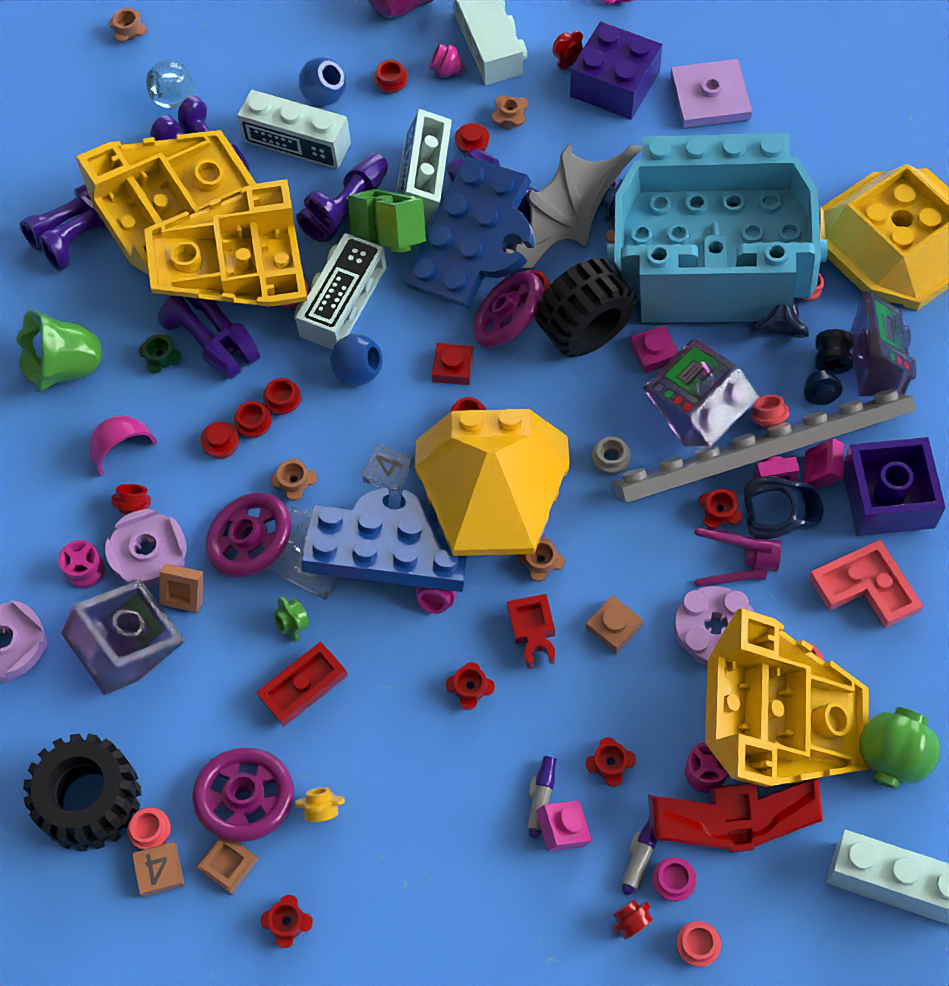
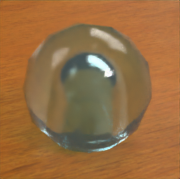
(169, 83)

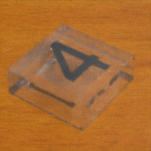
(387, 469)

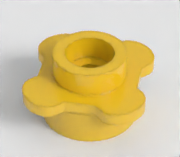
(320, 804)

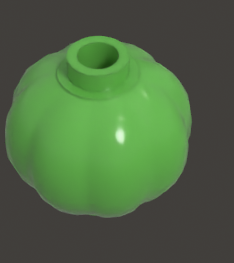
(899, 747)

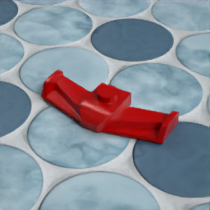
(736, 815)

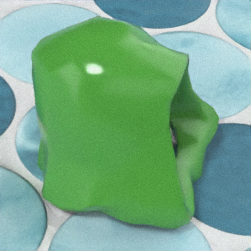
(66, 350)

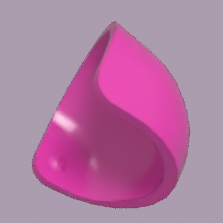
(110, 433)

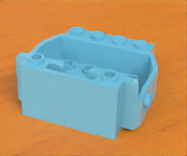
(765, 242)

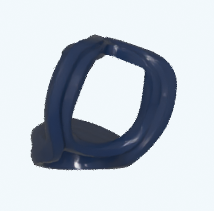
(790, 326)
(805, 503)

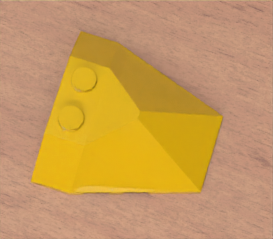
(157, 180)
(231, 250)
(492, 478)
(779, 707)

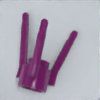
(760, 554)

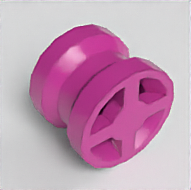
(81, 554)
(708, 763)

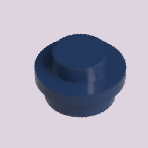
(822, 388)

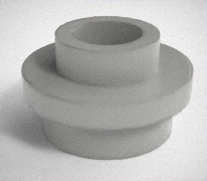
(613, 446)

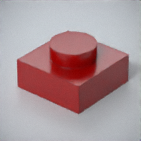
(452, 364)

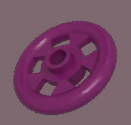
(507, 309)
(248, 535)
(227, 765)

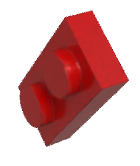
(302, 683)

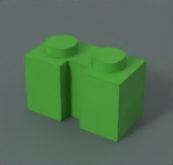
(387, 219)

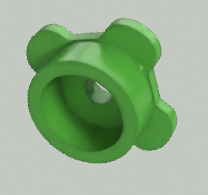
(290, 618)

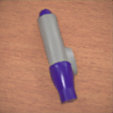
(540, 793)
(640, 850)

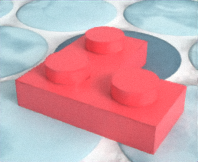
(872, 574)

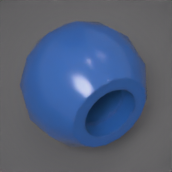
(322, 81)
(356, 359)

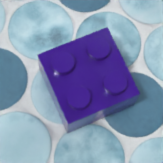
(615, 70)
(893, 486)

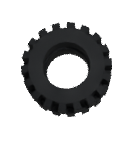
(585, 307)
(59, 770)

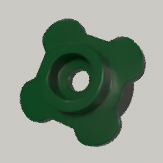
(159, 344)

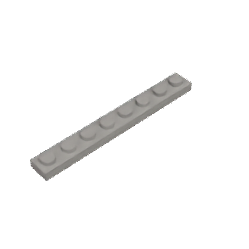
(750, 449)

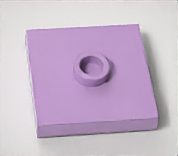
(711, 93)

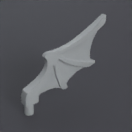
(570, 201)

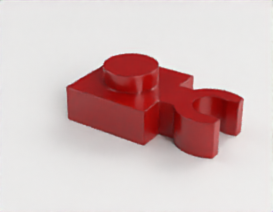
(532, 623)

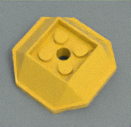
(892, 235)

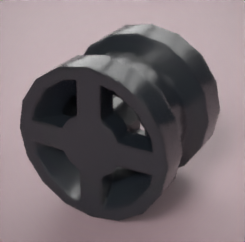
(834, 351)

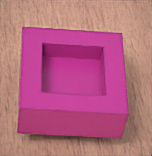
(653, 348)
(824, 463)
(779, 467)
(563, 825)

